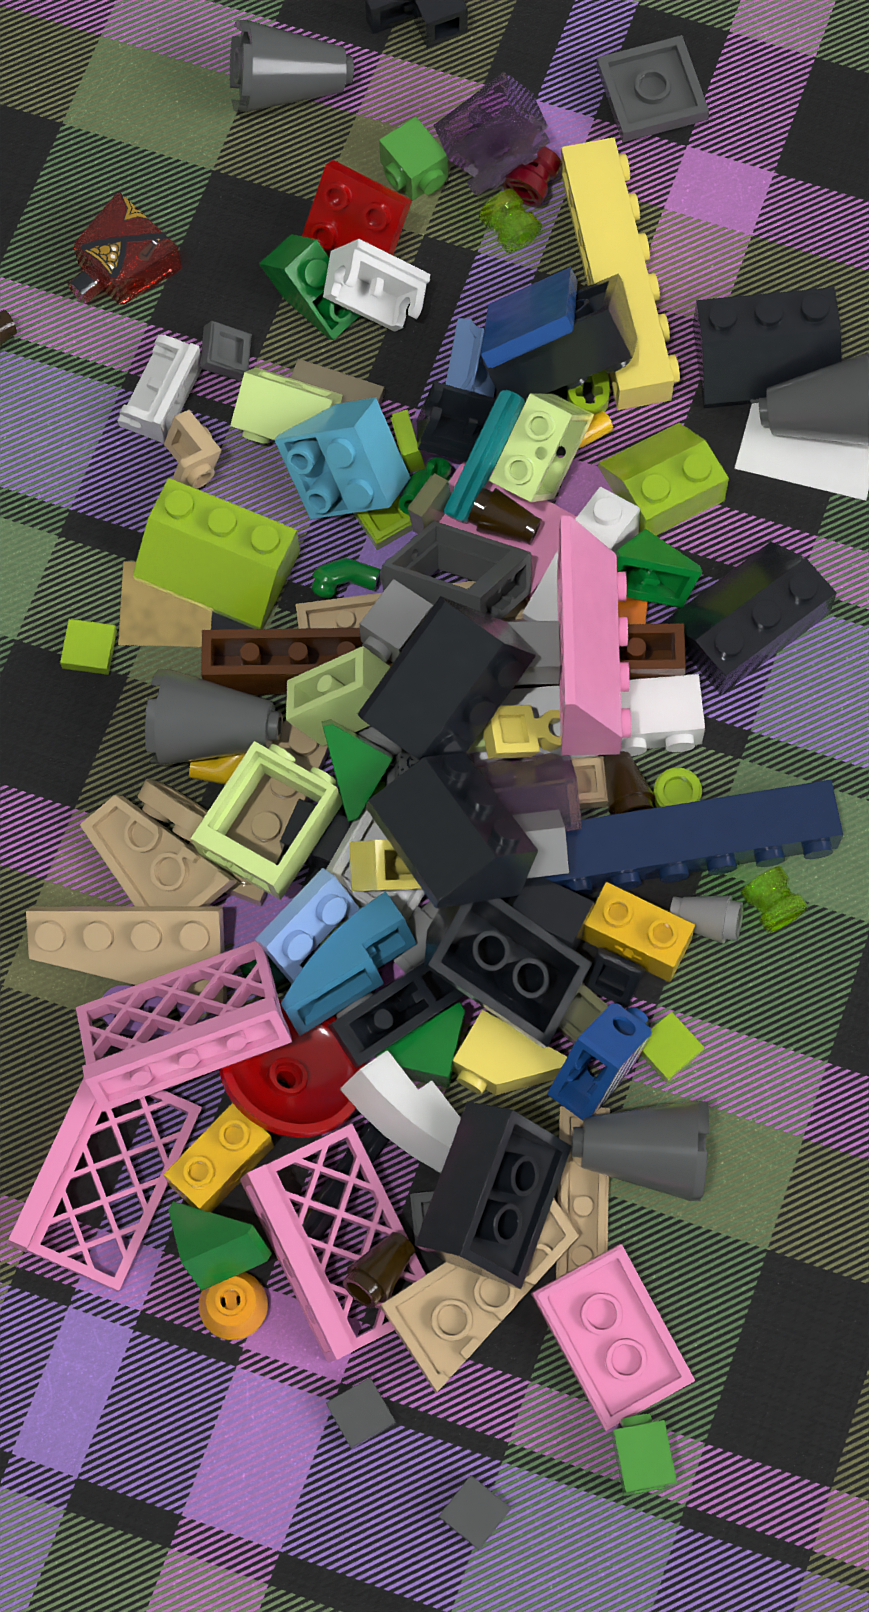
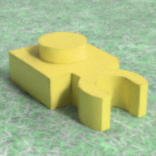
(517, 734)

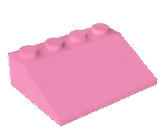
(590, 644)

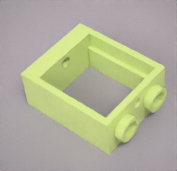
(530, 458)
(278, 763)

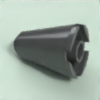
(284, 67)
(822, 403)
(205, 720)
(649, 1147)

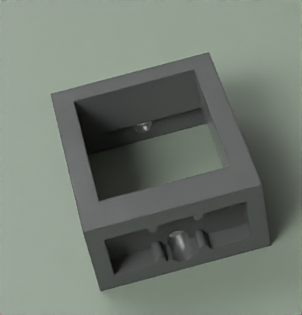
(498, 568)

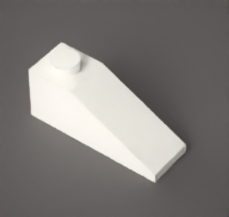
(610, 521)

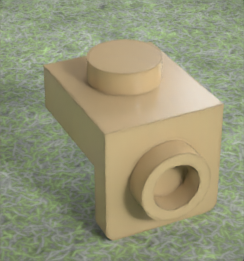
(193, 449)

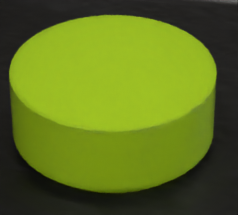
(677, 787)

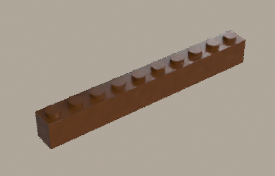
(266, 658)

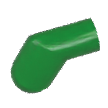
(418, 479)
(343, 571)

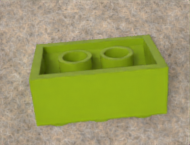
(216, 554)

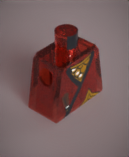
(122, 254)

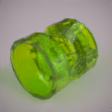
(510, 220)
(774, 899)

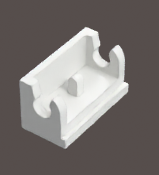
(375, 284)
(162, 388)

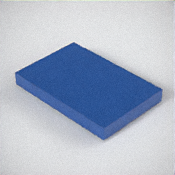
(529, 318)

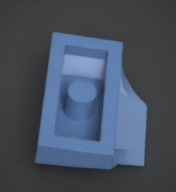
(466, 364)

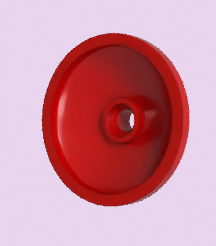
(315, 1072)

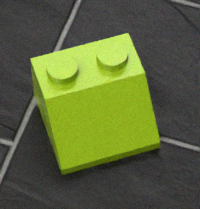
(667, 477)

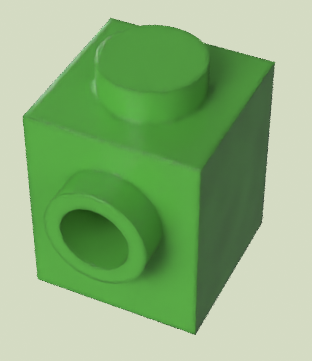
(413, 159)

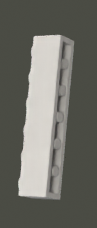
(662, 715)

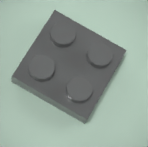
(652, 88)

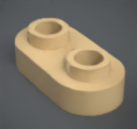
(169, 804)

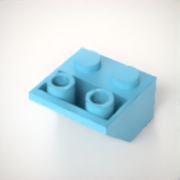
(344, 460)

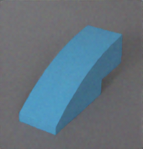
(347, 964)

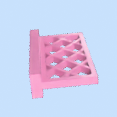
(190, 1047)
(60, 1169)
(296, 1250)

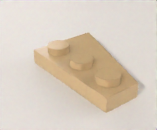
(152, 860)

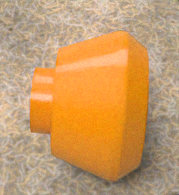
(234, 1320)

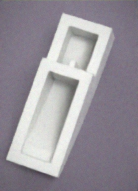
(411, 1118)

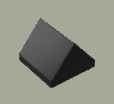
(614, 977)

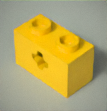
(638, 931)
(218, 1160)

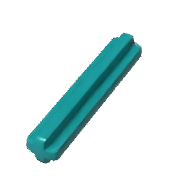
(484, 455)

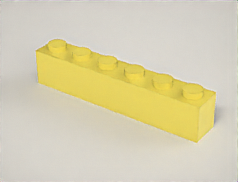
(611, 245)

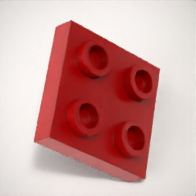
(355, 208)

